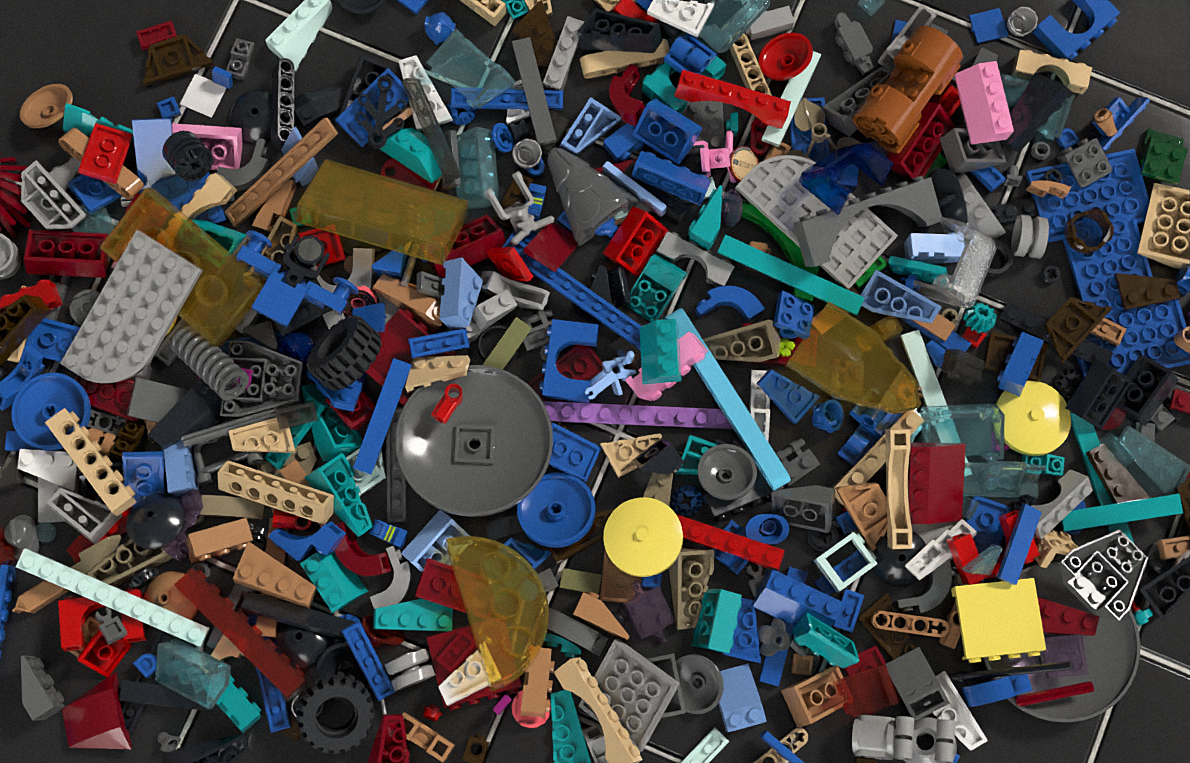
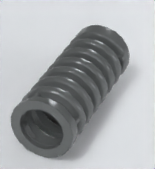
(214, 363)

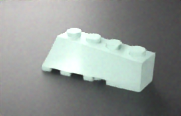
(299, 30)

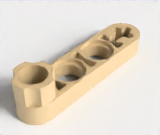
(791, 735)

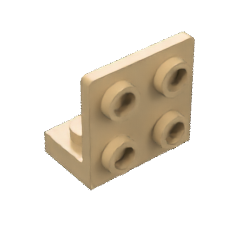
(1051, 544)

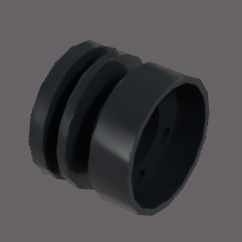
(187, 155)

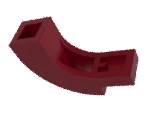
(619, 91)
(357, 560)

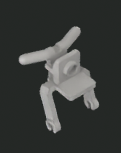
(518, 212)

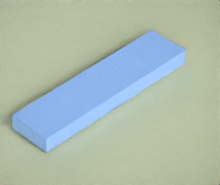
(638, 191)

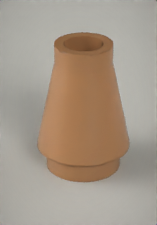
(1105, 121)

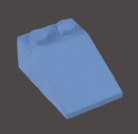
(310, 169)
(740, 700)

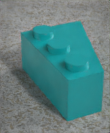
(224, 236)
(692, 454)
(238, 708)

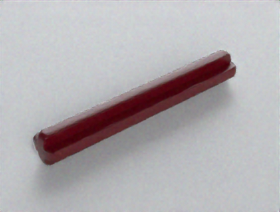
(1053, 694)

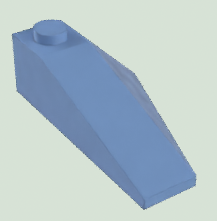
(892, 298)

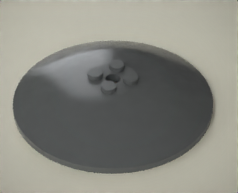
(496, 412)
(1110, 657)

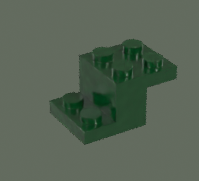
(1162, 156)

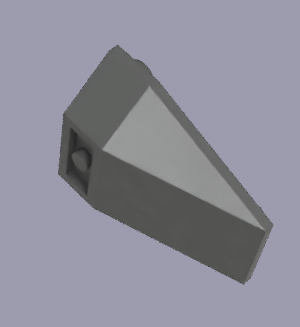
(273, 382)
(1105, 574)

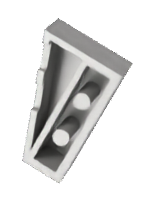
(84, 515)

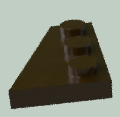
(1145, 291)

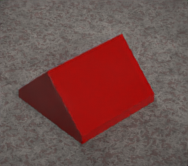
(103, 656)

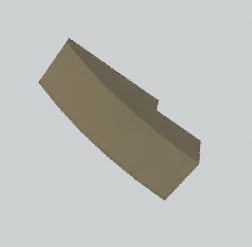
(231, 507)
(96, 554)

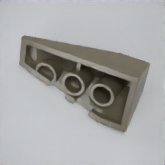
(750, 343)
(689, 583)

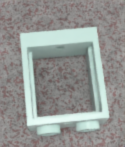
(831, 575)

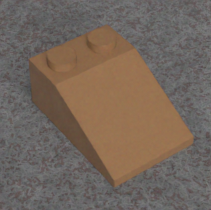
(595, 613)
(814, 696)

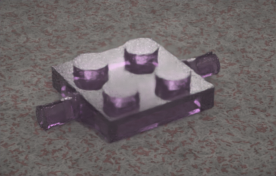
(649, 612)

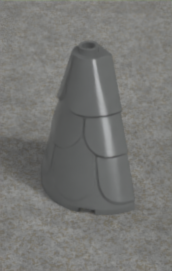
(586, 194)

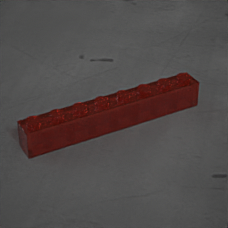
(240, 633)

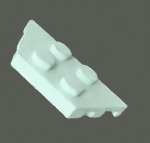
(364, 480)

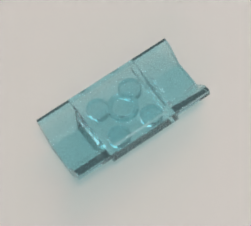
(1001, 479)

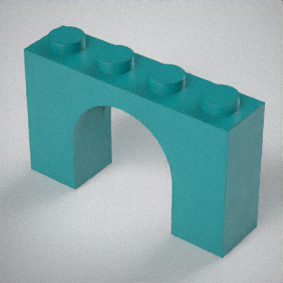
(659, 85)

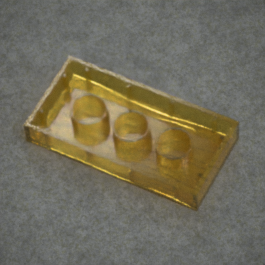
(382, 211)
(224, 287)

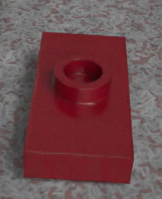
(156, 34)

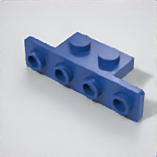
(1122, 118)

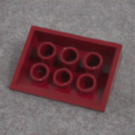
(936, 482)

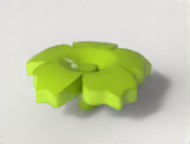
(785, 347)

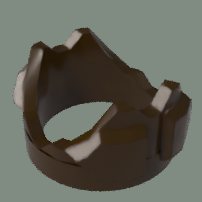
(1078, 244)

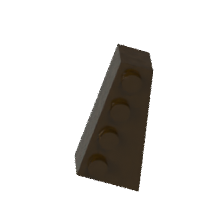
(18, 322)

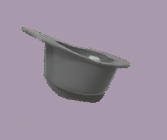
(22, 534)

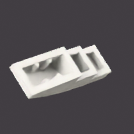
(759, 403)
(936, 551)

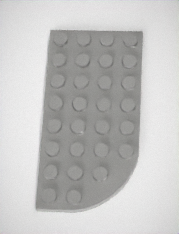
(778, 195)
(132, 312)

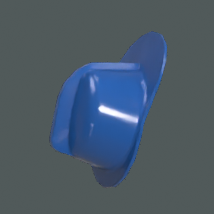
(767, 528)

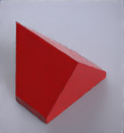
(948, 99)

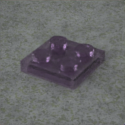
(1065, 650)

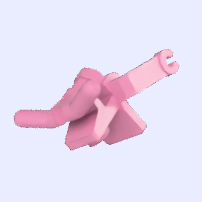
(716, 157)

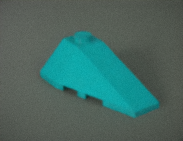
(337, 479)

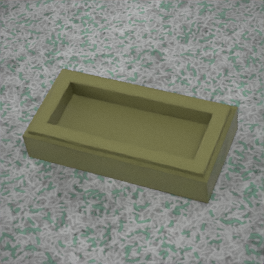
(580, 581)

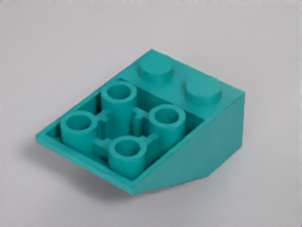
(706, 229)
(655, 287)

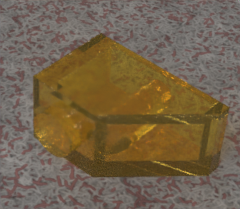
(887, 328)

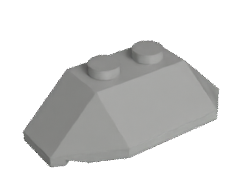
(48, 199)
(977, 210)

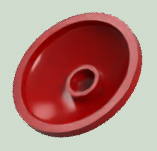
(785, 56)

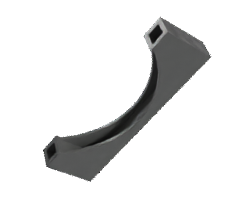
(819, 232)

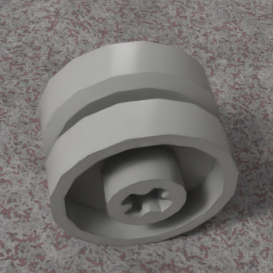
(1029, 236)
(9, 258)
(409, 668)

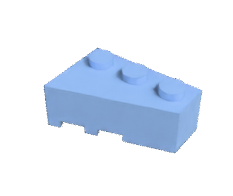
(933, 248)

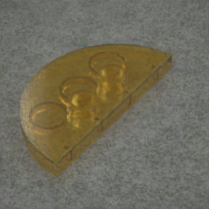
(502, 605)

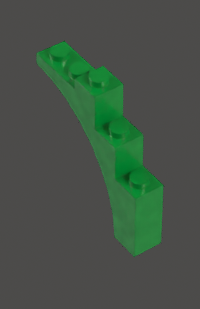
(789, 248)

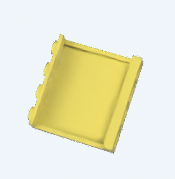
(999, 620)

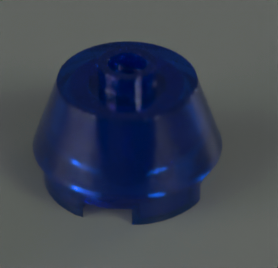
(297, 346)

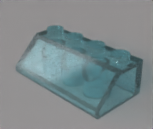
(477, 167)
(191, 672)

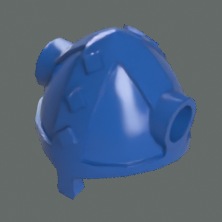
(439, 27)
(828, 416)

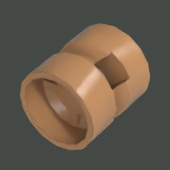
(105, 440)

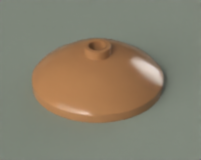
(45, 106)
(176, 602)

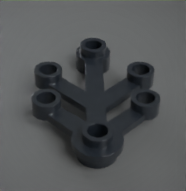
(380, 115)

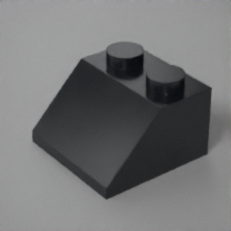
(659, 458)

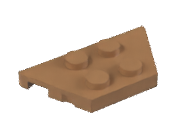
(867, 509)

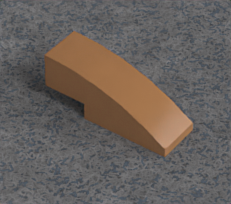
(274, 207)

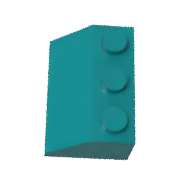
(660, 352)
(333, 580)
(717, 621)
(825, 641)

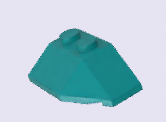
(414, 152)

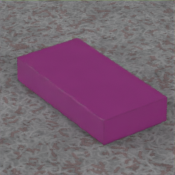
(502, 704)

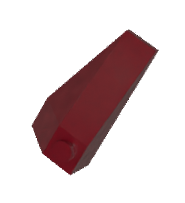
(390, 741)

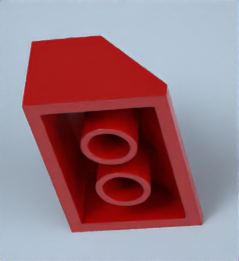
(635, 241)

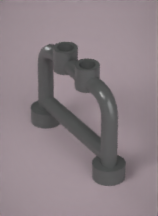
(204, 477)

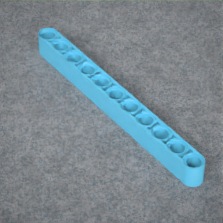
(735, 410)

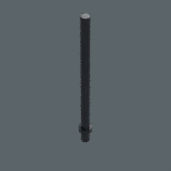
(963, 676)

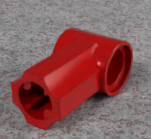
(447, 405)
(287, 520)

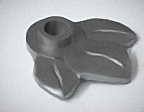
(771, 637)

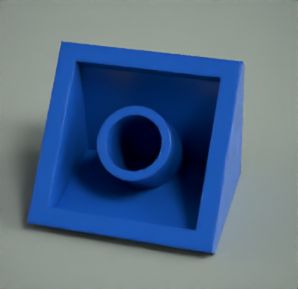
(391, 264)

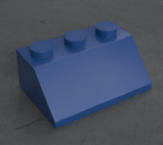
(666, 131)

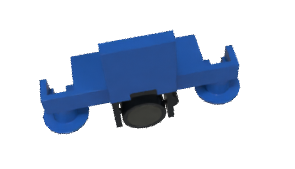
(279, 295)

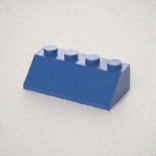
(671, 178)
(791, 599)

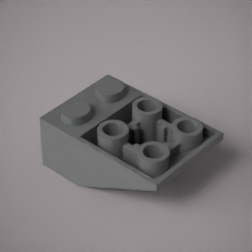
(916, 684)
(37, 690)

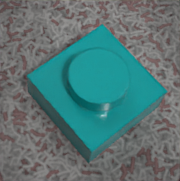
(732, 123)

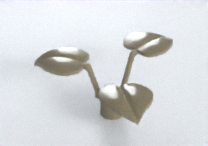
(812, 117)

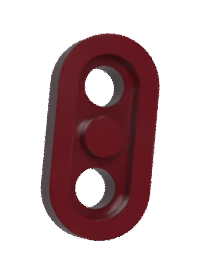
(756, 137)

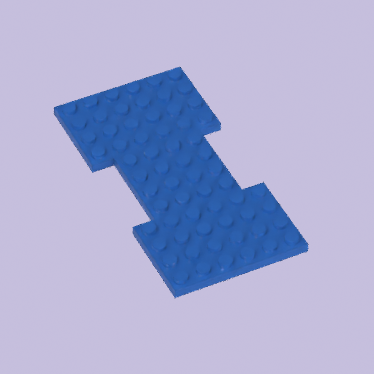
(1126, 202)

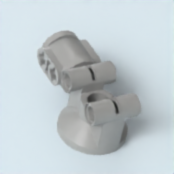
(885, 739)

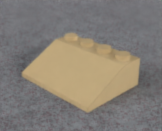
(1167, 227)

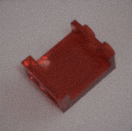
(867, 691)

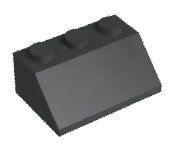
(668, 665)

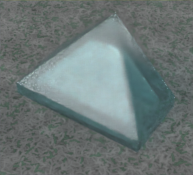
(1110, 440)
(984, 562)

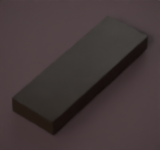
(512, 196)

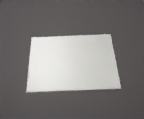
(203, 95)

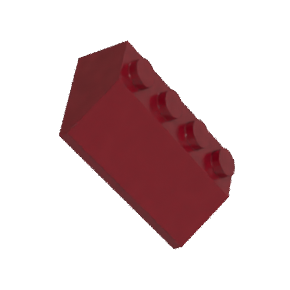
(924, 143)
(473, 243)
(65, 254)

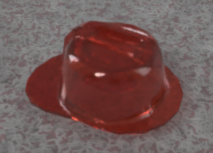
(380, 636)

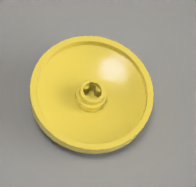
(1035, 419)
(643, 537)

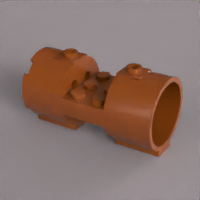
(922, 69)

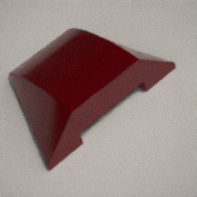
(97, 718)

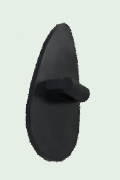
(949, 194)

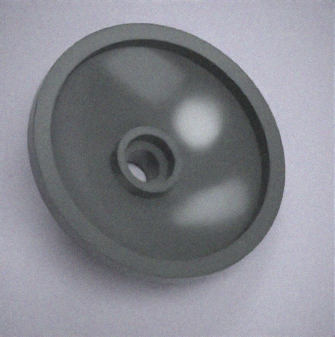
(728, 461)
(699, 697)

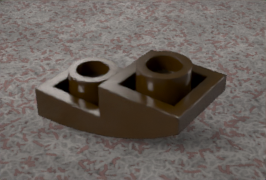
(127, 439)

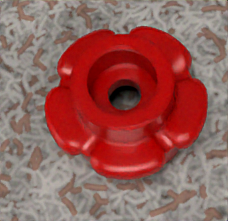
(432, 712)

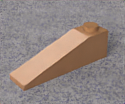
(423, 307)

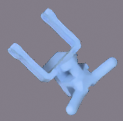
(609, 377)

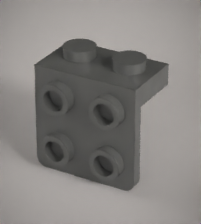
(1086, 161)

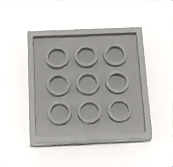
(634, 691)

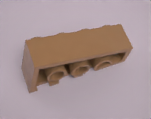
(269, 576)

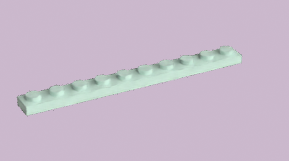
(112, 597)

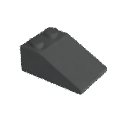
(965, 157)
(806, 507)

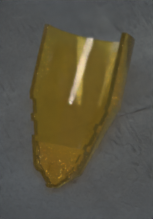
(854, 364)

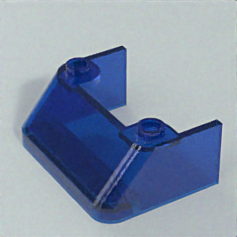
(824, 175)

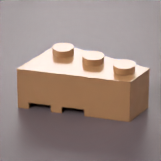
(218, 540)
(537, 685)

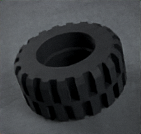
(344, 353)
(346, 735)

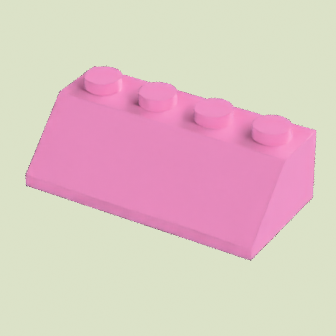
(984, 103)
(222, 142)

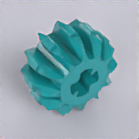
(980, 317)

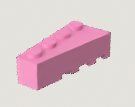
(691, 352)

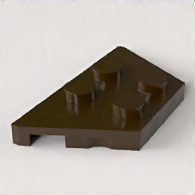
(538, 28)
(173, 58)
(1073, 325)

